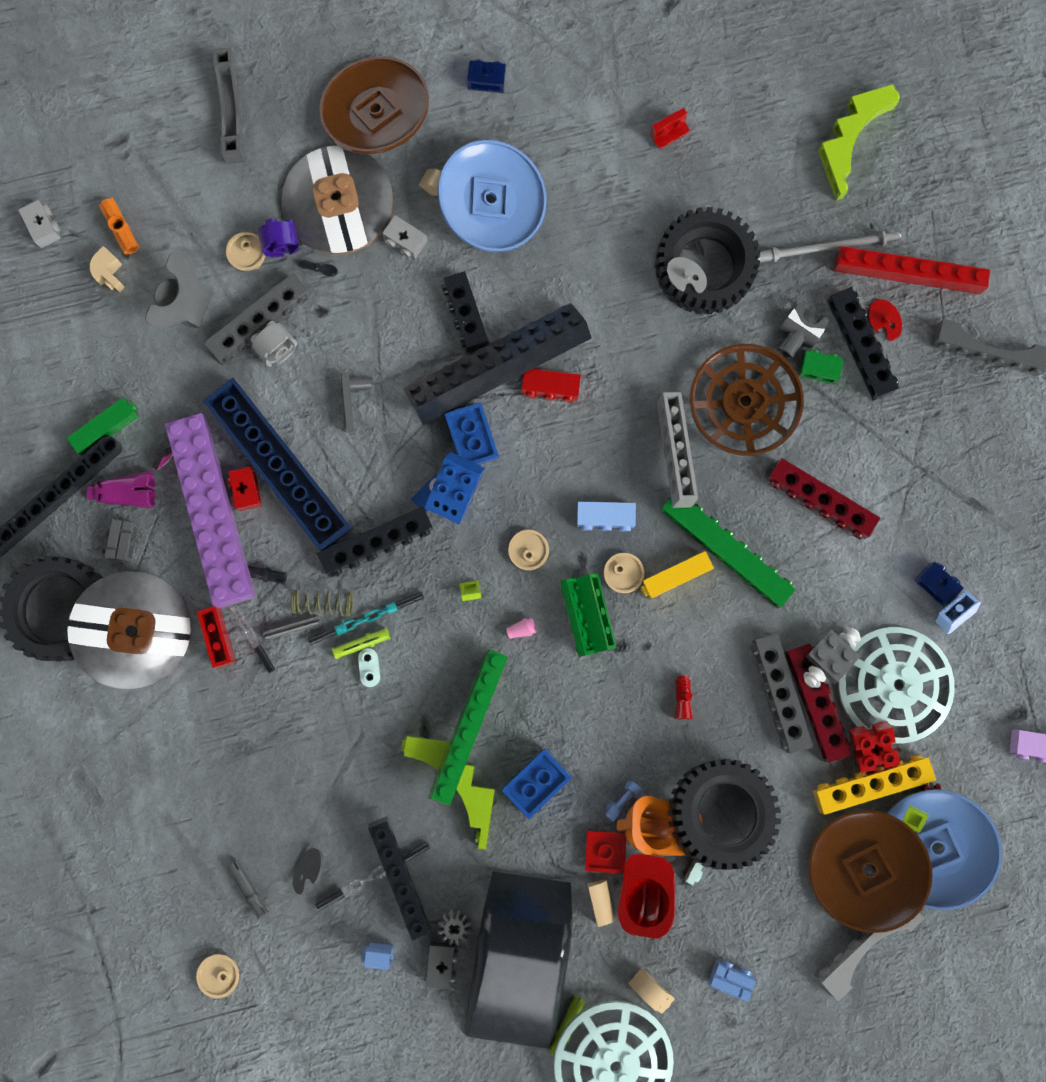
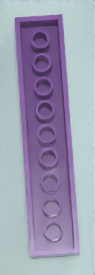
(210, 511)

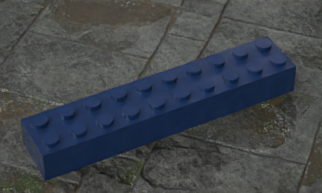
(277, 465)

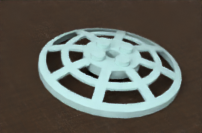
(911, 680)
(613, 1050)

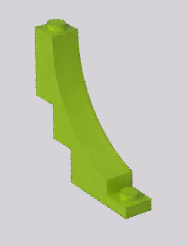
(837, 152)
(476, 798)

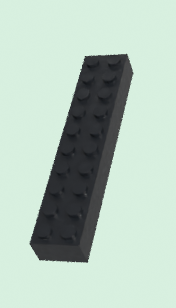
(497, 363)

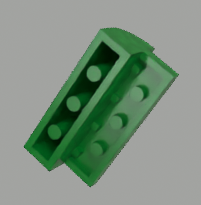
(588, 614)

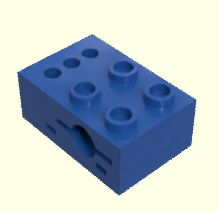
(472, 434)
(454, 488)
(537, 783)

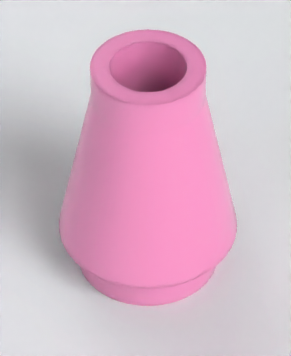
(522, 628)

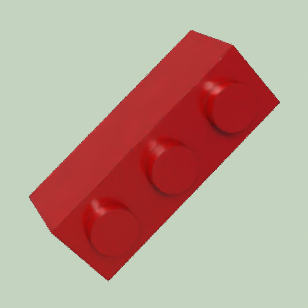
(551, 385)
(216, 637)

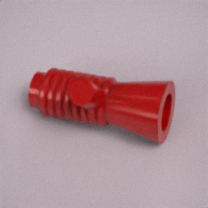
(683, 698)

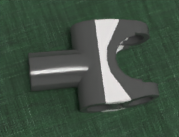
(800, 331)

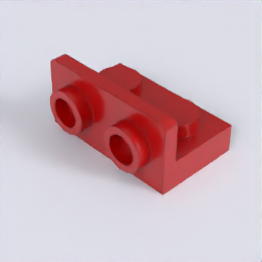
(670, 129)

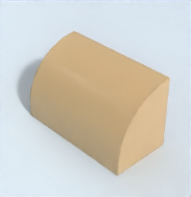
(601, 902)

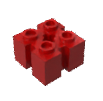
(866, 756)

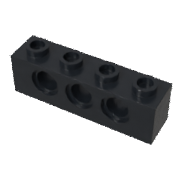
(460, 283)

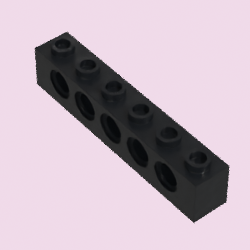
(860, 353)
(328, 556)
(399, 878)

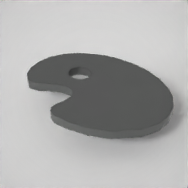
(309, 866)

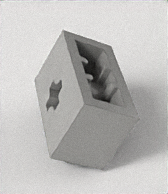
(400, 229)
(43, 233)

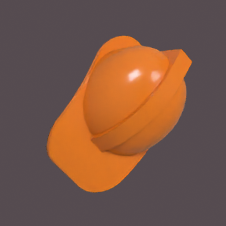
(649, 829)

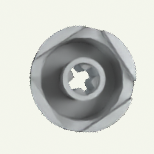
(273, 343)

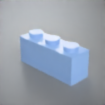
(606, 516)

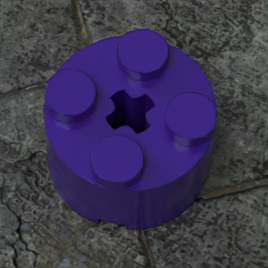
(278, 238)

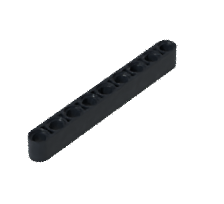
(61, 494)

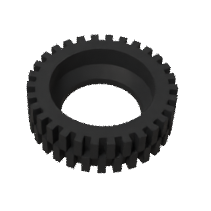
(731, 236)
(687, 822)

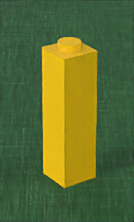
(676, 575)

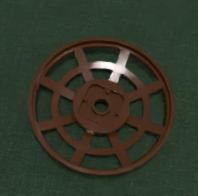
(754, 392)

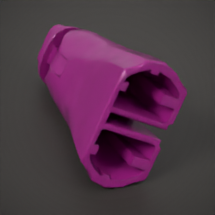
(130, 490)

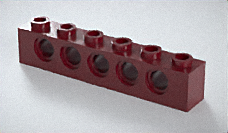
(833, 498)
(815, 714)

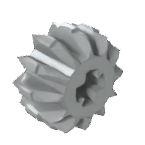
(454, 920)

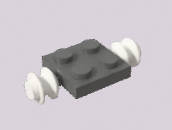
(832, 657)

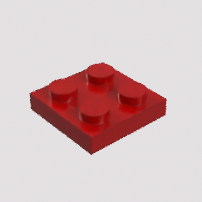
(605, 851)

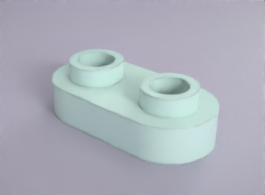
(369, 667)

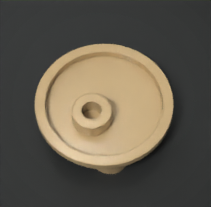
(245, 251)
(528, 550)
(624, 573)
(218, 976)

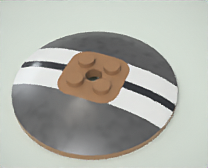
(343, 223)

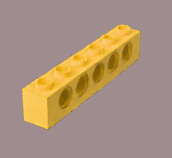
(922, 774)

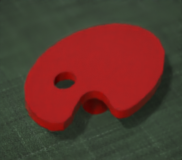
(881, 315)

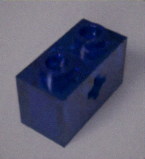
(479, 81)
(929, 581)

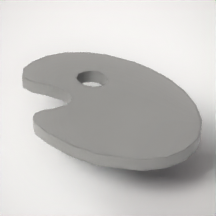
(681, 272)

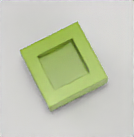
(470, 590)
(915, 818)

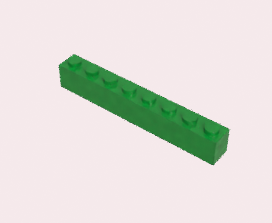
(731, 552)
(467, 728)

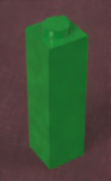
(104, 425)

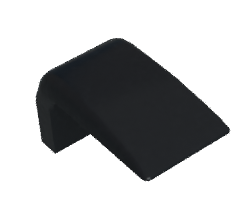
(520, 961)

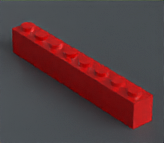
(911, 270)

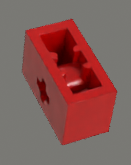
(251, 498)

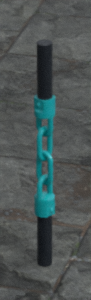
(341, 628)

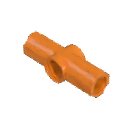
(114, 218)

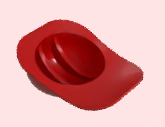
(647, 896)

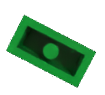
(821, 367)

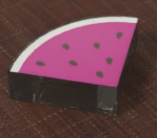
(162, 458)

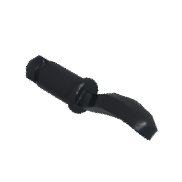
(327, 269)

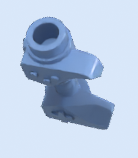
(615, 810)

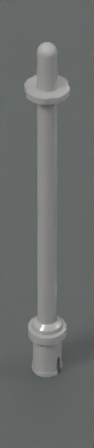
(775, 254)

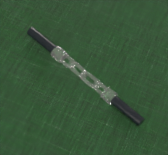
(254, 642)
(349, 889)

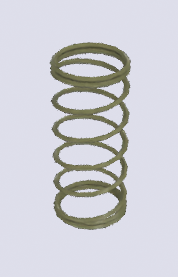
(295, 603)

